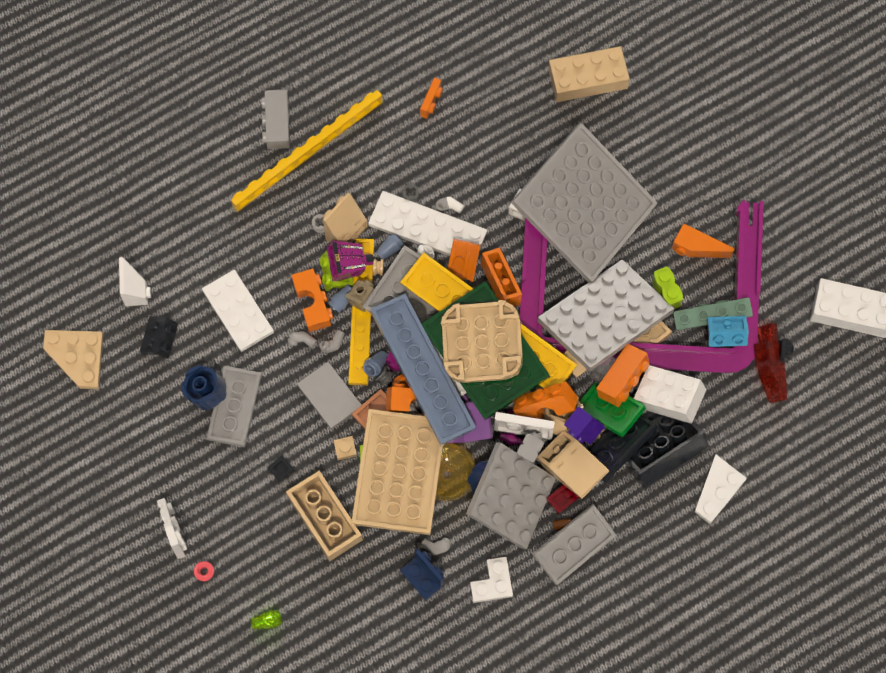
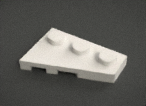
(718, 489)

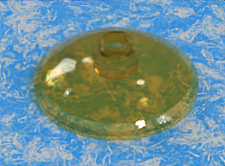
(460, 465)

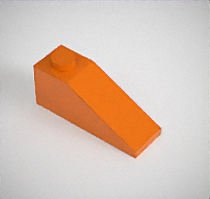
(697, 244)

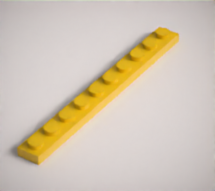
(301, 154)

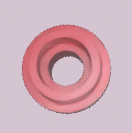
(203, 565)

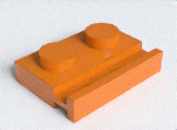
(463, 259)

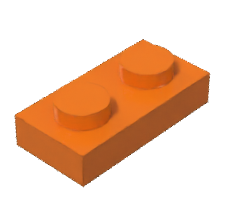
(429, 102)

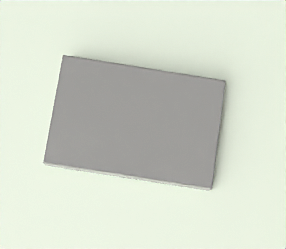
(329, 395)

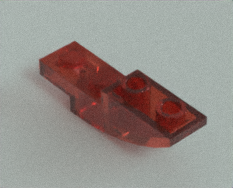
(769, 367)

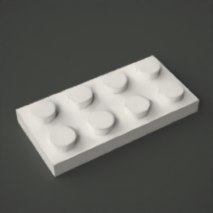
(237, 310)

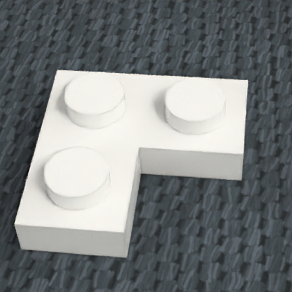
(498, 584)

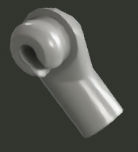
(302, 336)
(334, 344)
(437, 547)

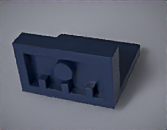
(423, 575)

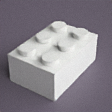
(670, 394)

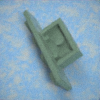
(698, 316)

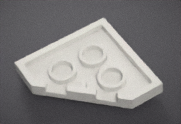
(172, 528)

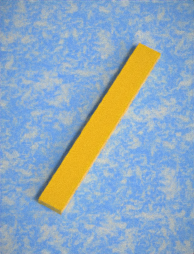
(360, 326)

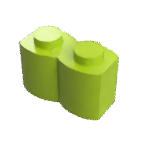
(664, 284)

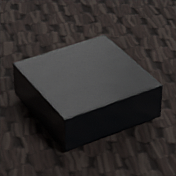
(281, 469)

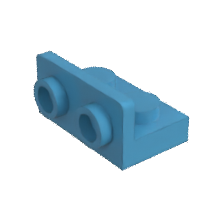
(727, 331)

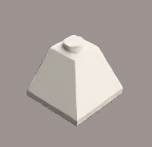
(132, 286)

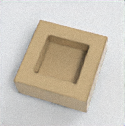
(345, 448)

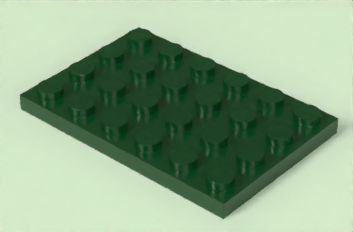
(491, 395)

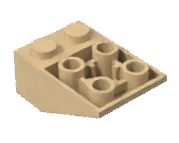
(344, 221)
(572, 464)

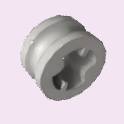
(320, 229)

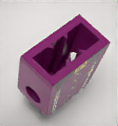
(347, 260)

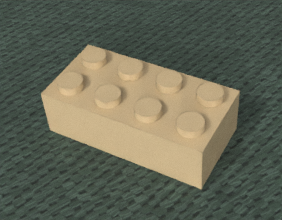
(588, 74)
(324, 516)

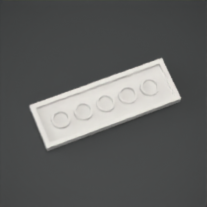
(422, 224)

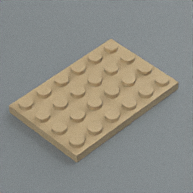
(397, 473)

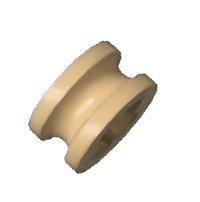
(378, 267)

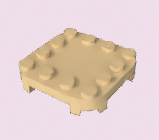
(482, 342)

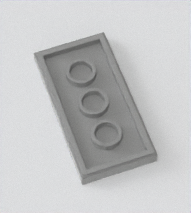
(233, 415)
(574, 544)

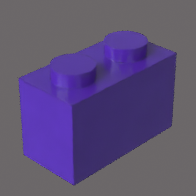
(583, 426)

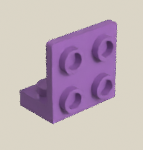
(483, 427)

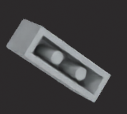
(276, 119)

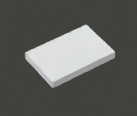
(523, 425)

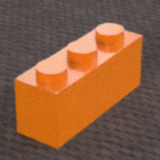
(501, 277)
(623, 375)

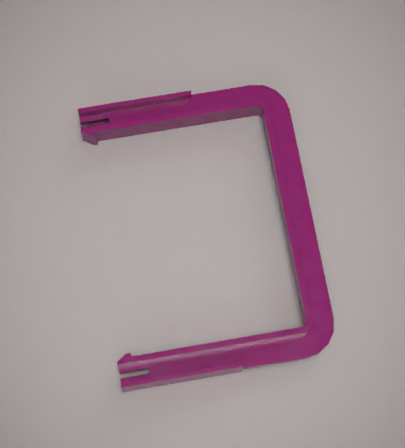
(662, 355)

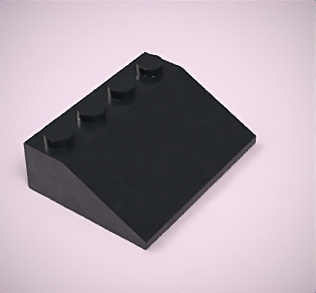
(666, 449)

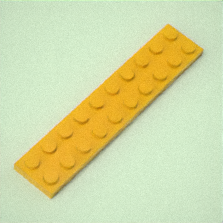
(441, 288)

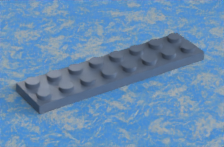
(423, 369)

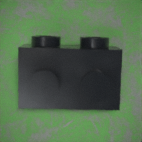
(159, 336)

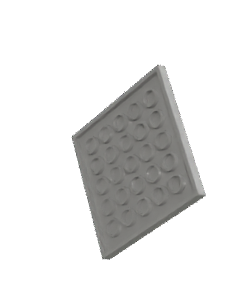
(584, 202)

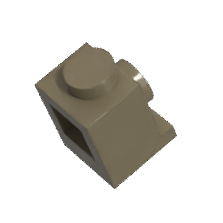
(357, 298)

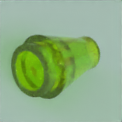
(267, 620)

